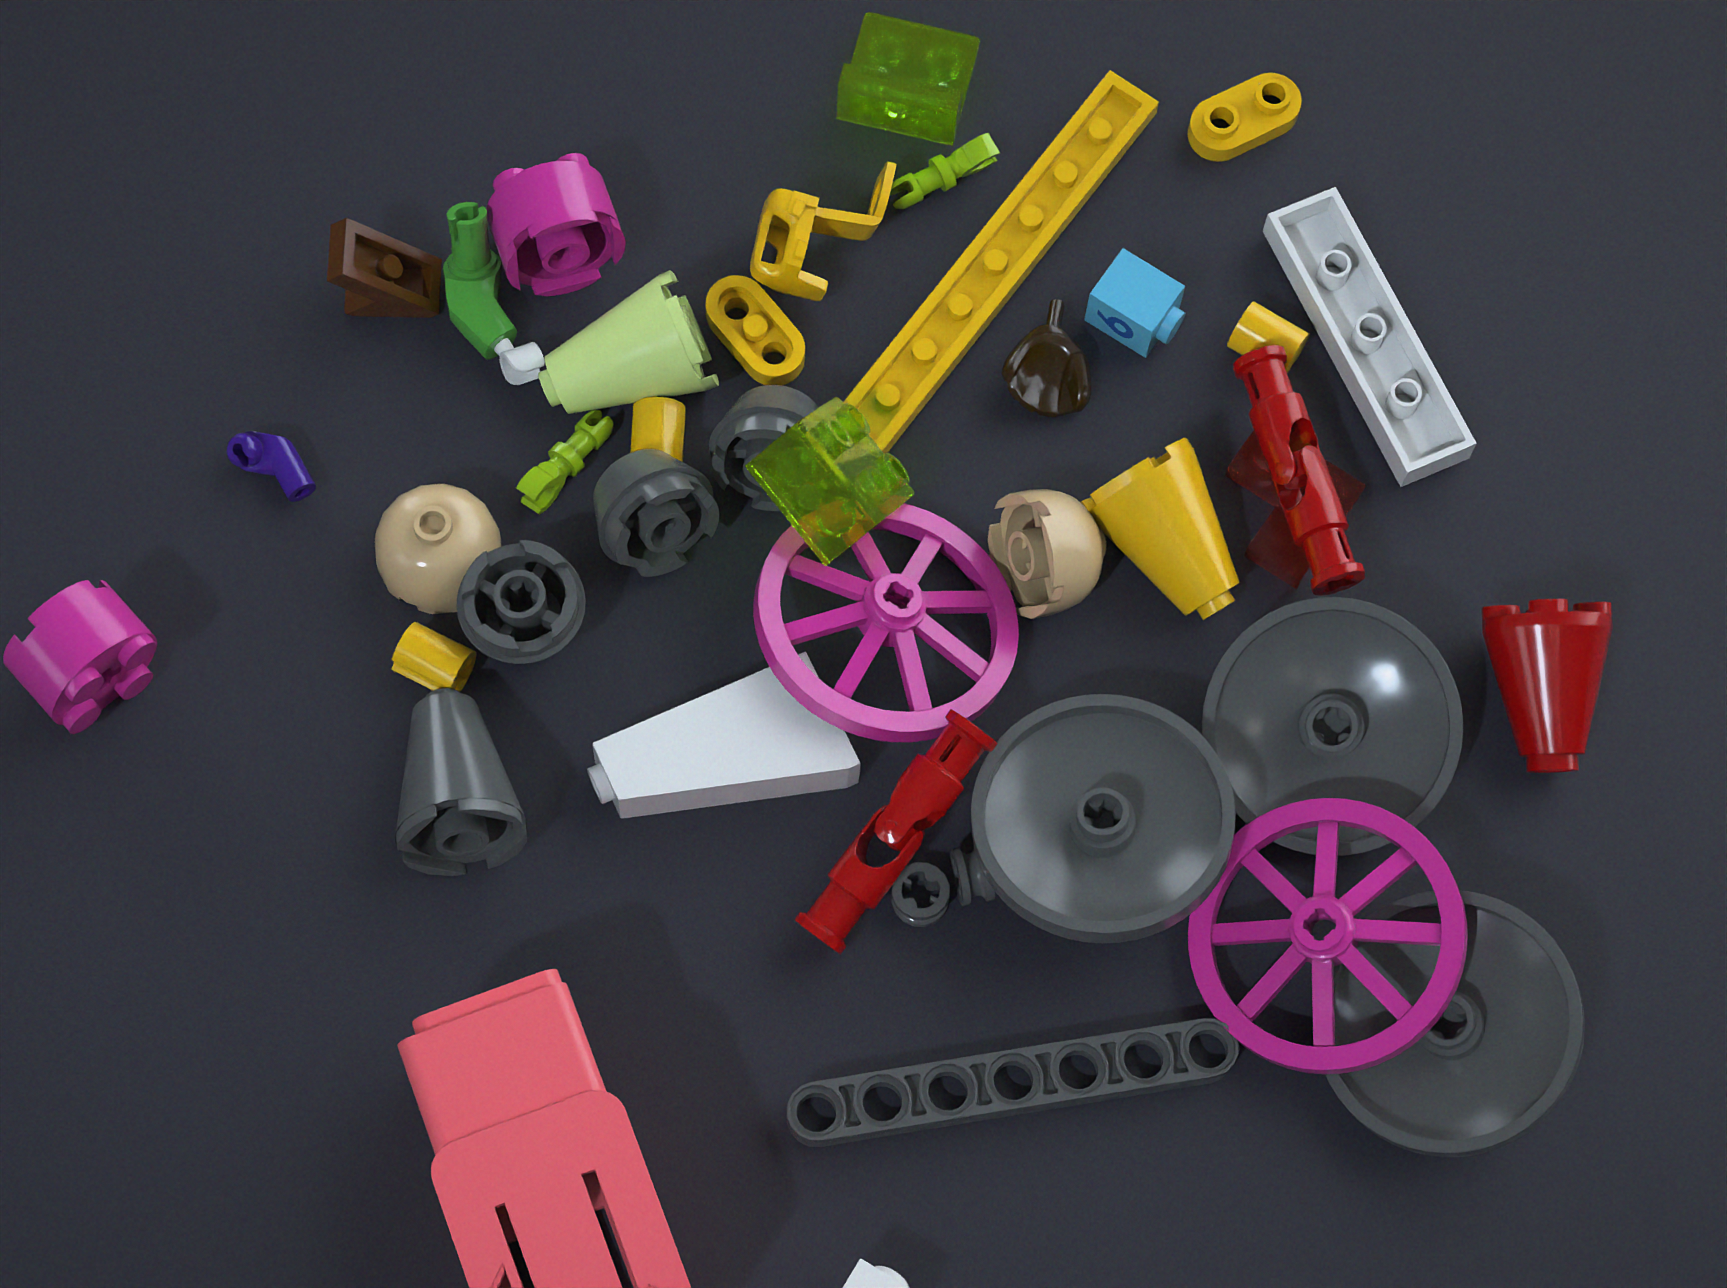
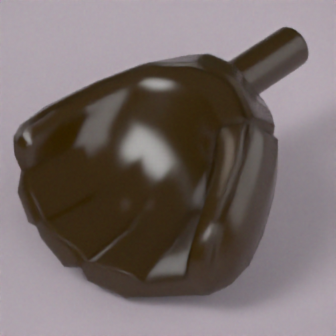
(1049, 369)

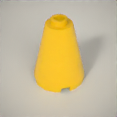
(1169, 529)

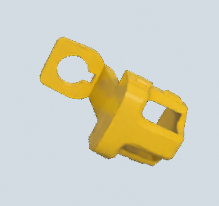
(787, 225)

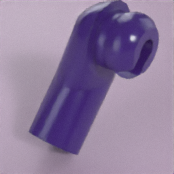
(273, 457)

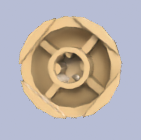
(431, 542)
(1046, 550)

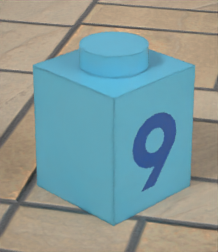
(1136, 304)

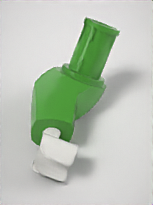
(472, 295)

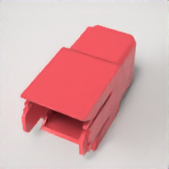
(533, 1144)

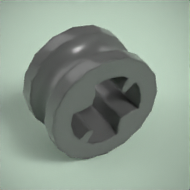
(969, 877)
(907, 908)

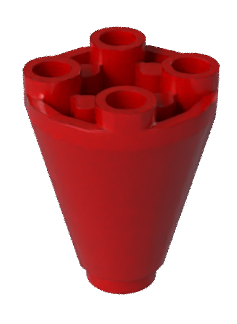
(1549, 675)

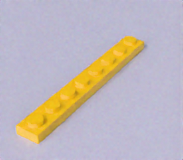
(1000, 258)

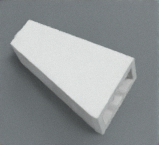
(723, 750)

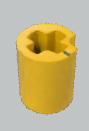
(1264, 328)
(659, 425)
(432, 659)

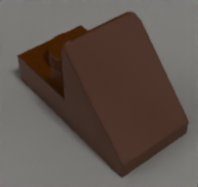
(382, 273)

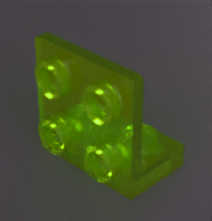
(907, 78)
(831, 478)

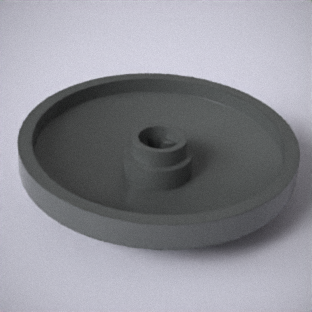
(1334, 707)
(1103, 818)
(1495, 1053)

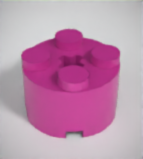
(554, 225)
(82, 654)

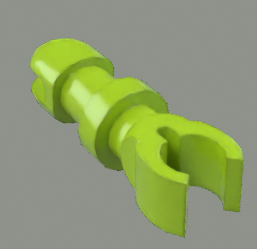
(943, 171)
(546, 480)

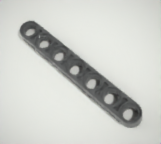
(984, 1101)

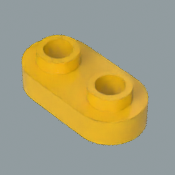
(1247, 113)
(758, 333)

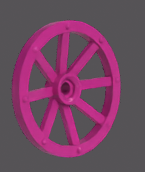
(889, 626)
(1338, 945)

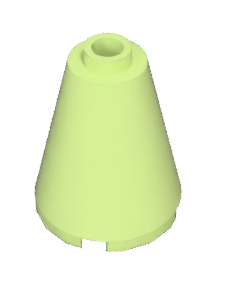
(631, 353)

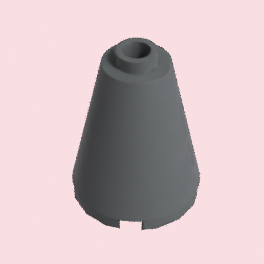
(455, 791)

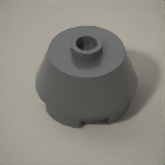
(748, 429)
(652, 511)
(521, 602)

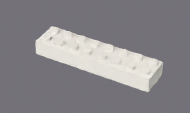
(1368, 337)

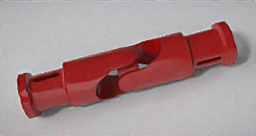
(1296, 462)
(917, 802)

